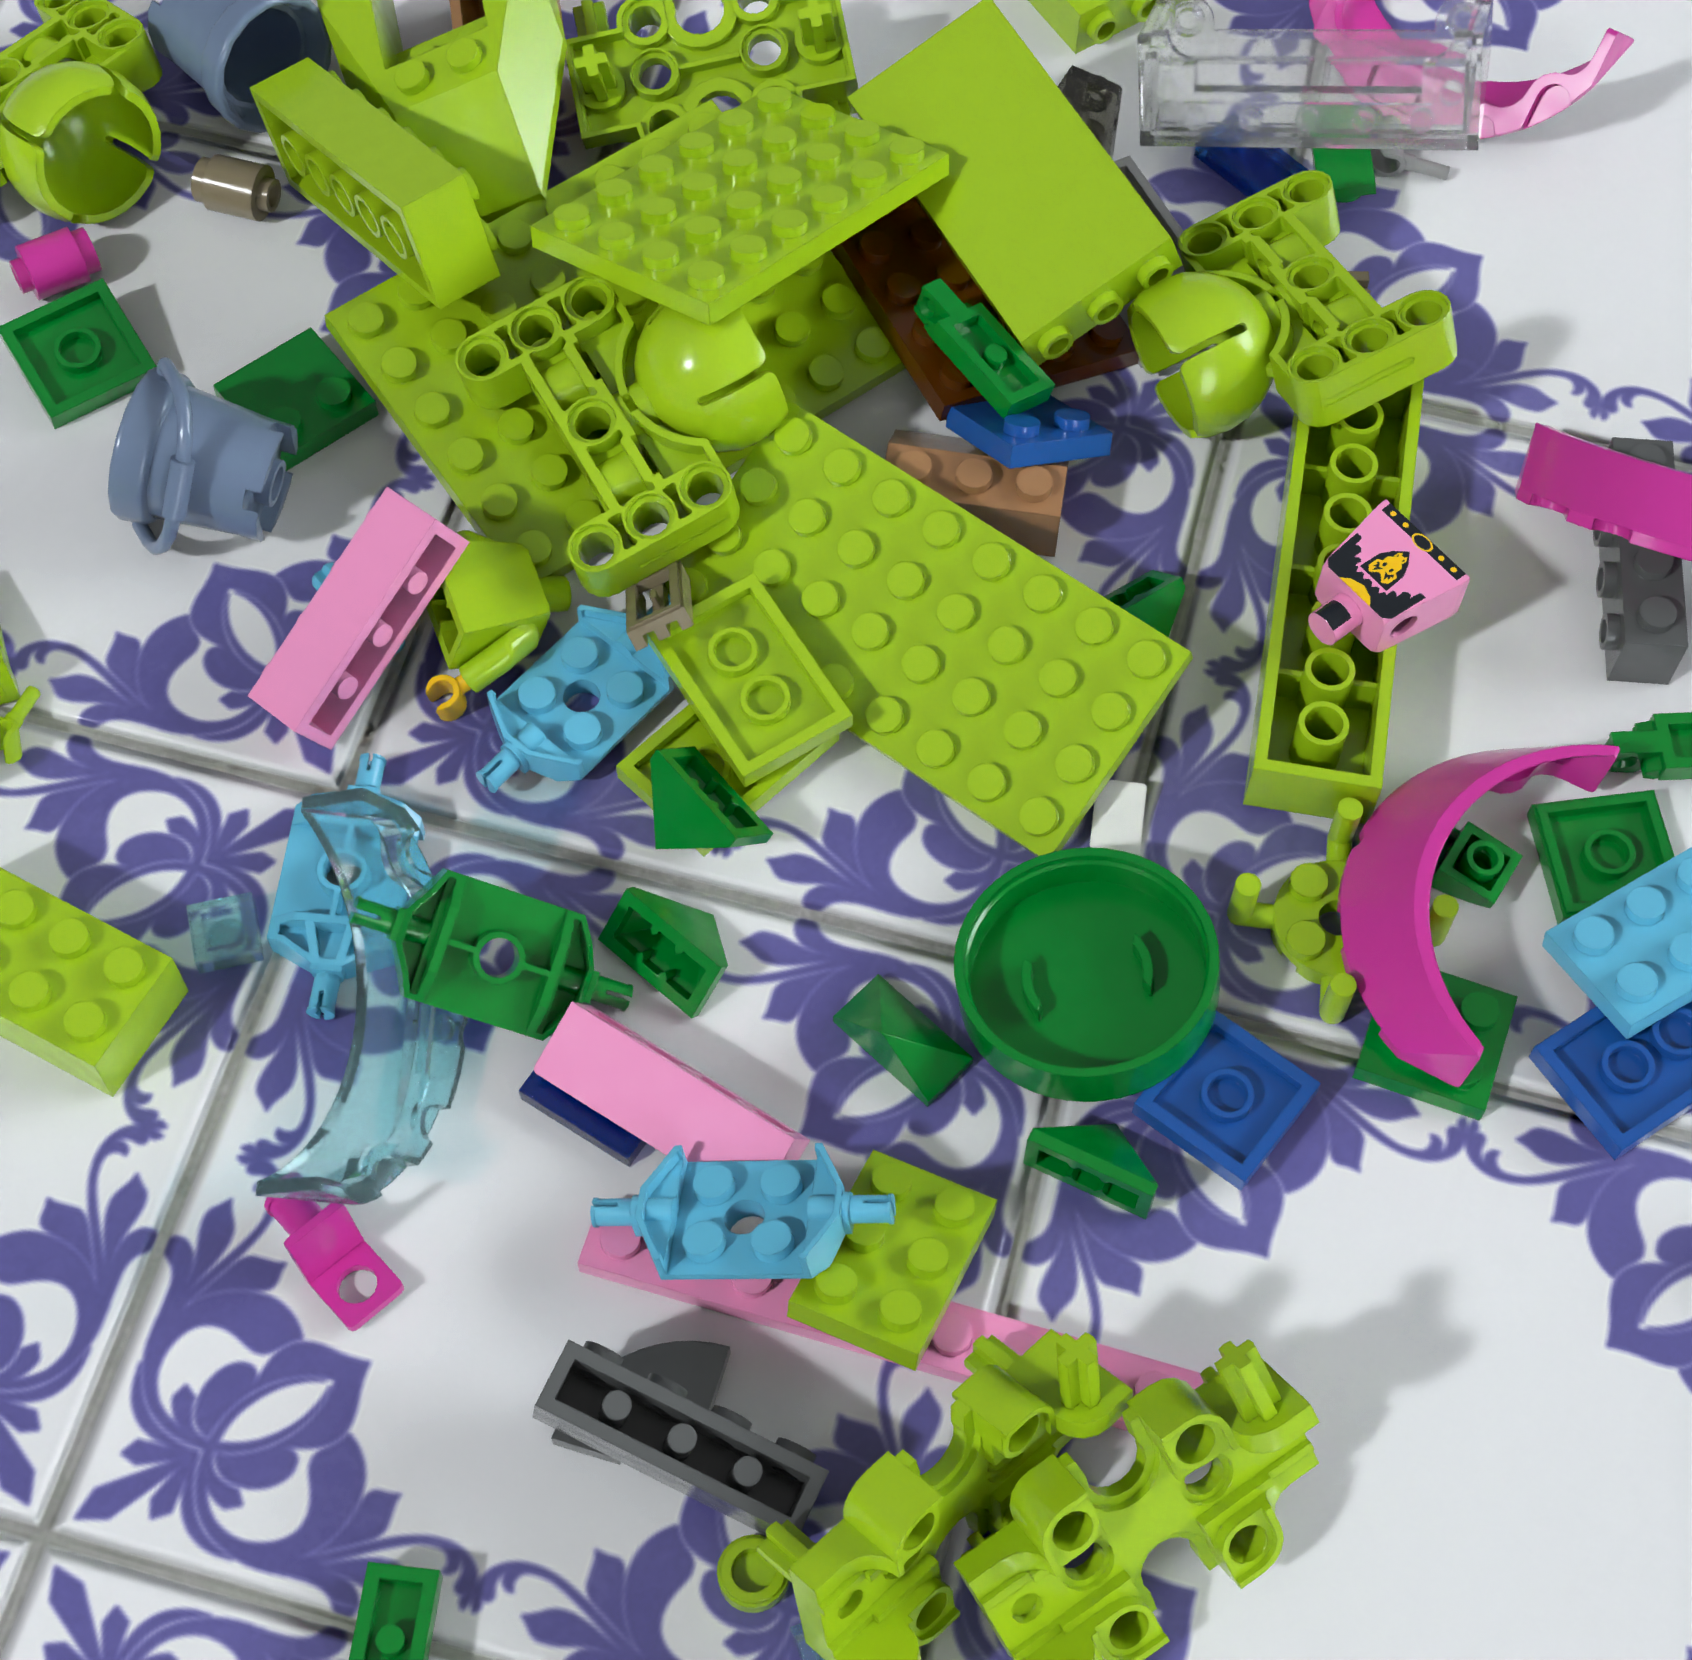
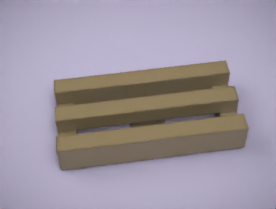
(659, 621)

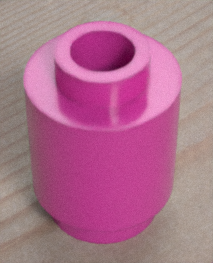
(55, 262)

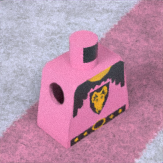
(1385, 584)

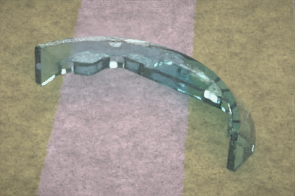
(402, 1051)

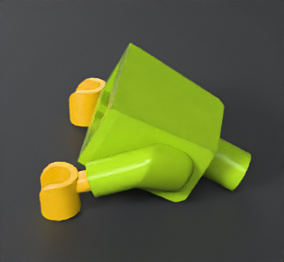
(489, 616)

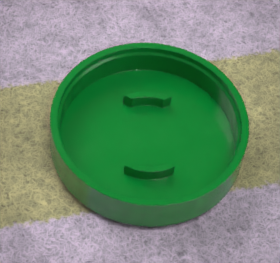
(1087, 974)

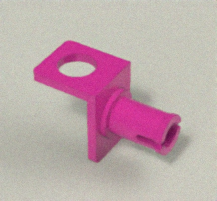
(328, 1249)

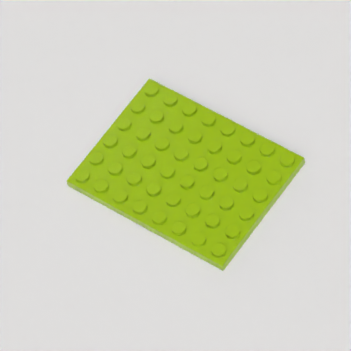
(509, 462)

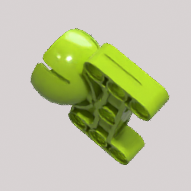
(64, 103)
(1280, 313)
(666, 390)

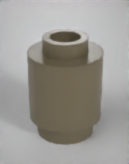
(235, 187)

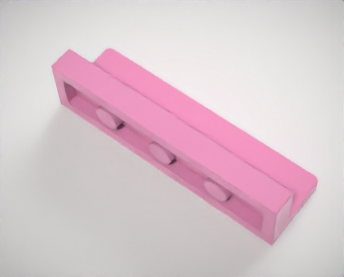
(658, 1093)

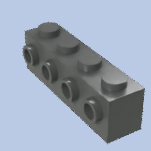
(1640, 594)
(678, 1441)

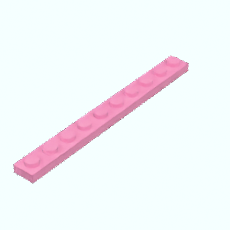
(625, 1259)

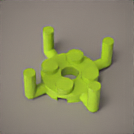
(1300, 903)

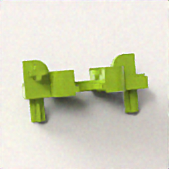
(609, 63)
(1257, 1445)
(874, 1576)

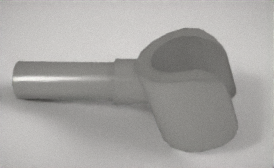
(1393, 161)

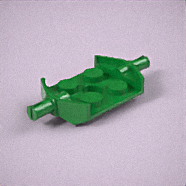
(439, 948)

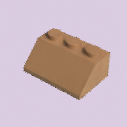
(1015, 501)

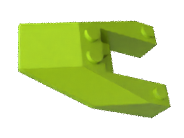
(473, 93)

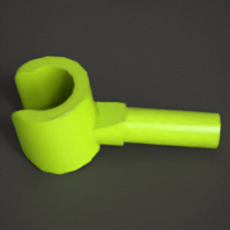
(11, 723)

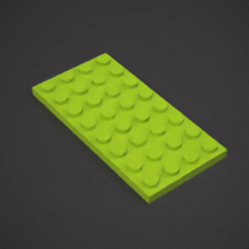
(942, 631)

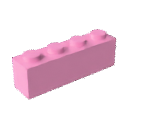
(358, 619)

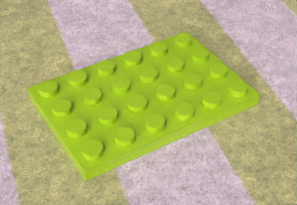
(739, 203)

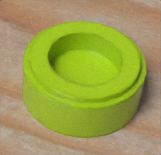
(747, 1578)

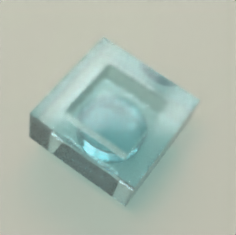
(225, 932)

